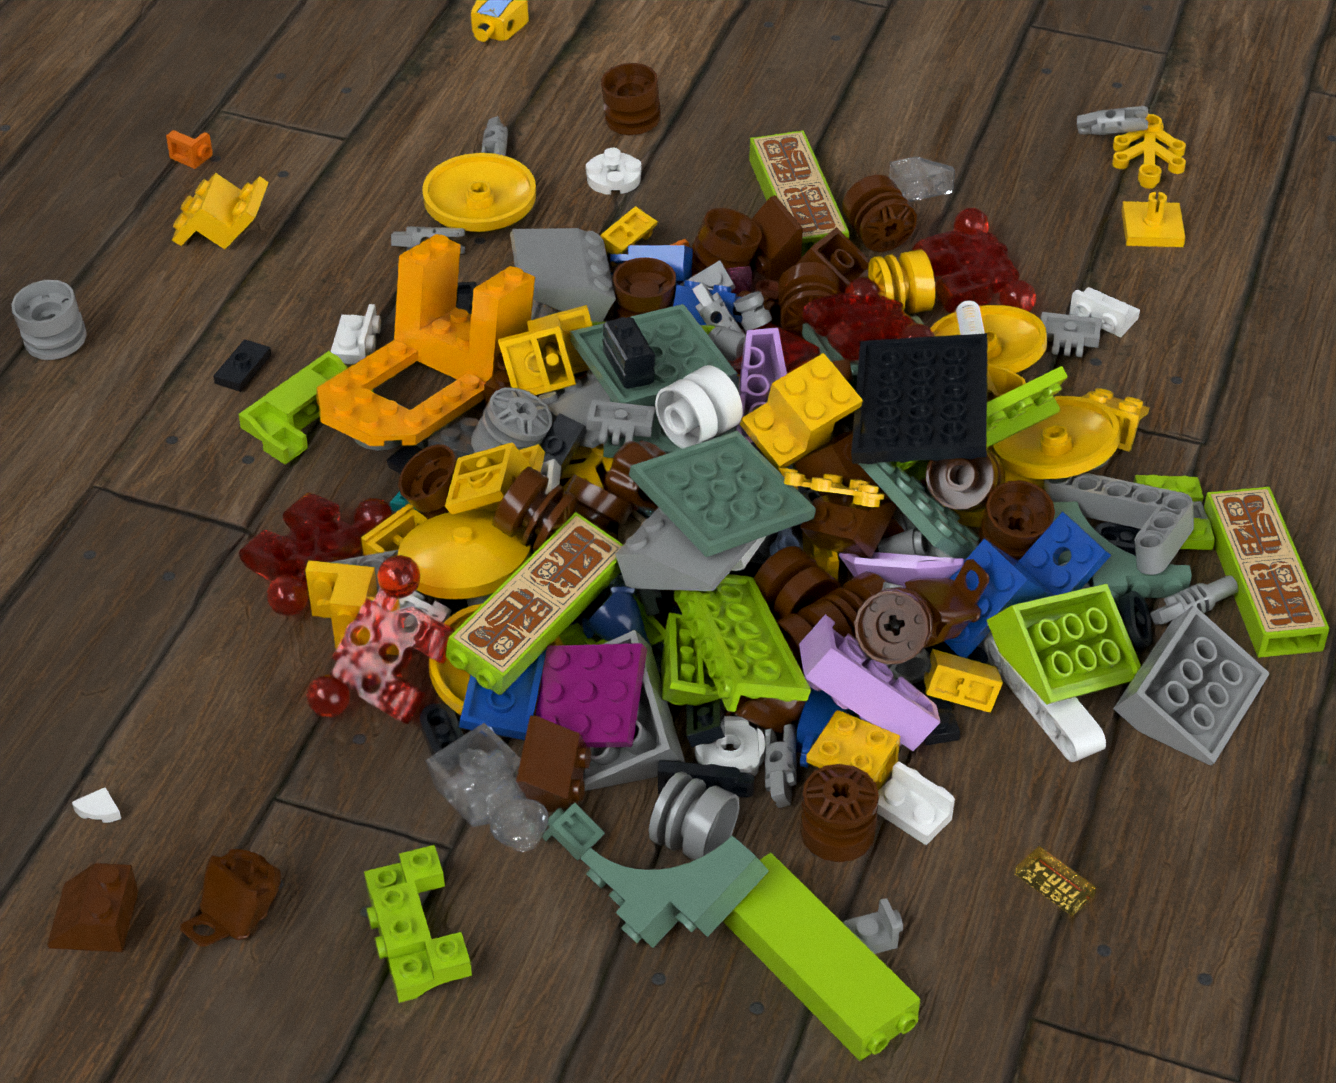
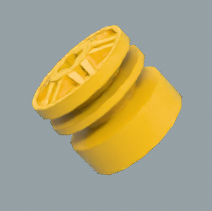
(905, 280)

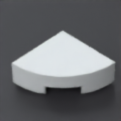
(97, 806)

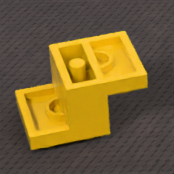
(219, 210)
(544, 355)
(801, 412)
(486, 476)
(339, 593)

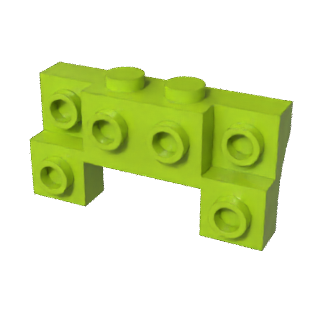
(290, 408)
(404, 939)

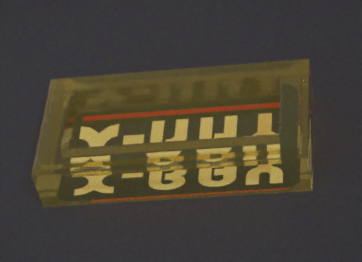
(1055, 880)

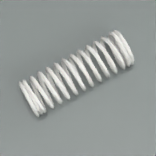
(963, 323)

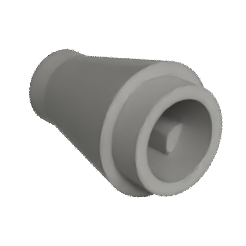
(907, 542)

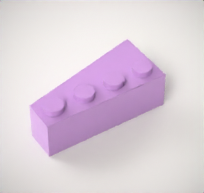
(760, 367)
(865, 685)

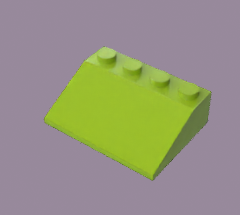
(1067, 643)

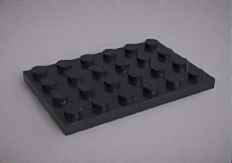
(921, 399)

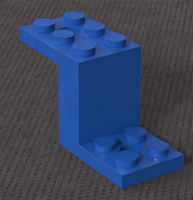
(1030, 578)

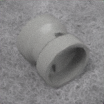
(752, 311)

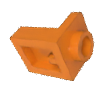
(189, 150)

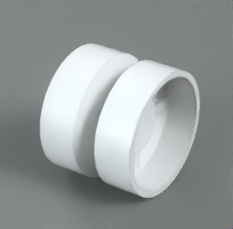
(698, 407)

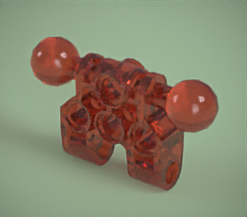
(975, 265)
(860, 316)
(314, 536)
(397, 697)

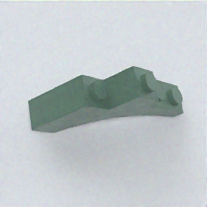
(1121, 568)
(692, 893)

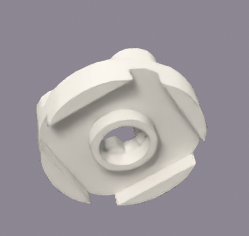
(613, 172)
(747, 741)

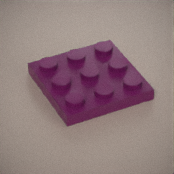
(593, 691)

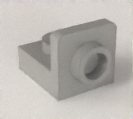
(879, 929)

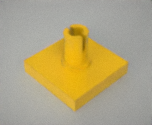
(1153, 222)

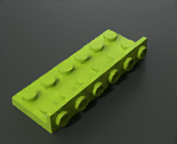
(1011, 413)
(741, 643)

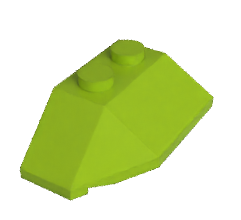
(682, 669)

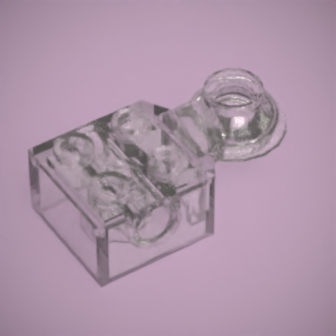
(480, 782)

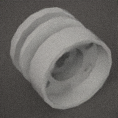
(49, 319)
(512, 417)
(693, 816)

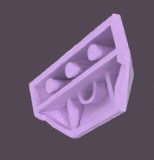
(902, 567)

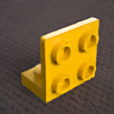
(1128, 413)
(856, 744)

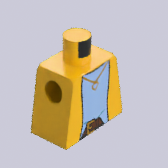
(498, 18)

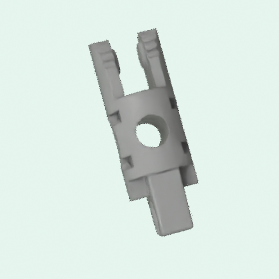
(1113, 121)
(495, 137)
(416, 235)
(712, 305)
(781, 765)

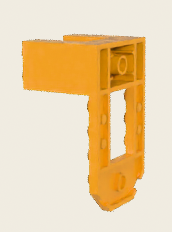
(436, 335)

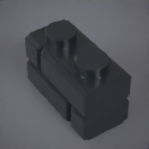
(628, 352)

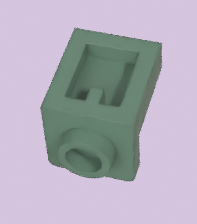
(573, 830)

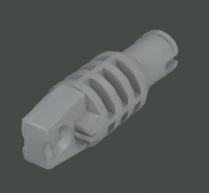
(1200, 595)

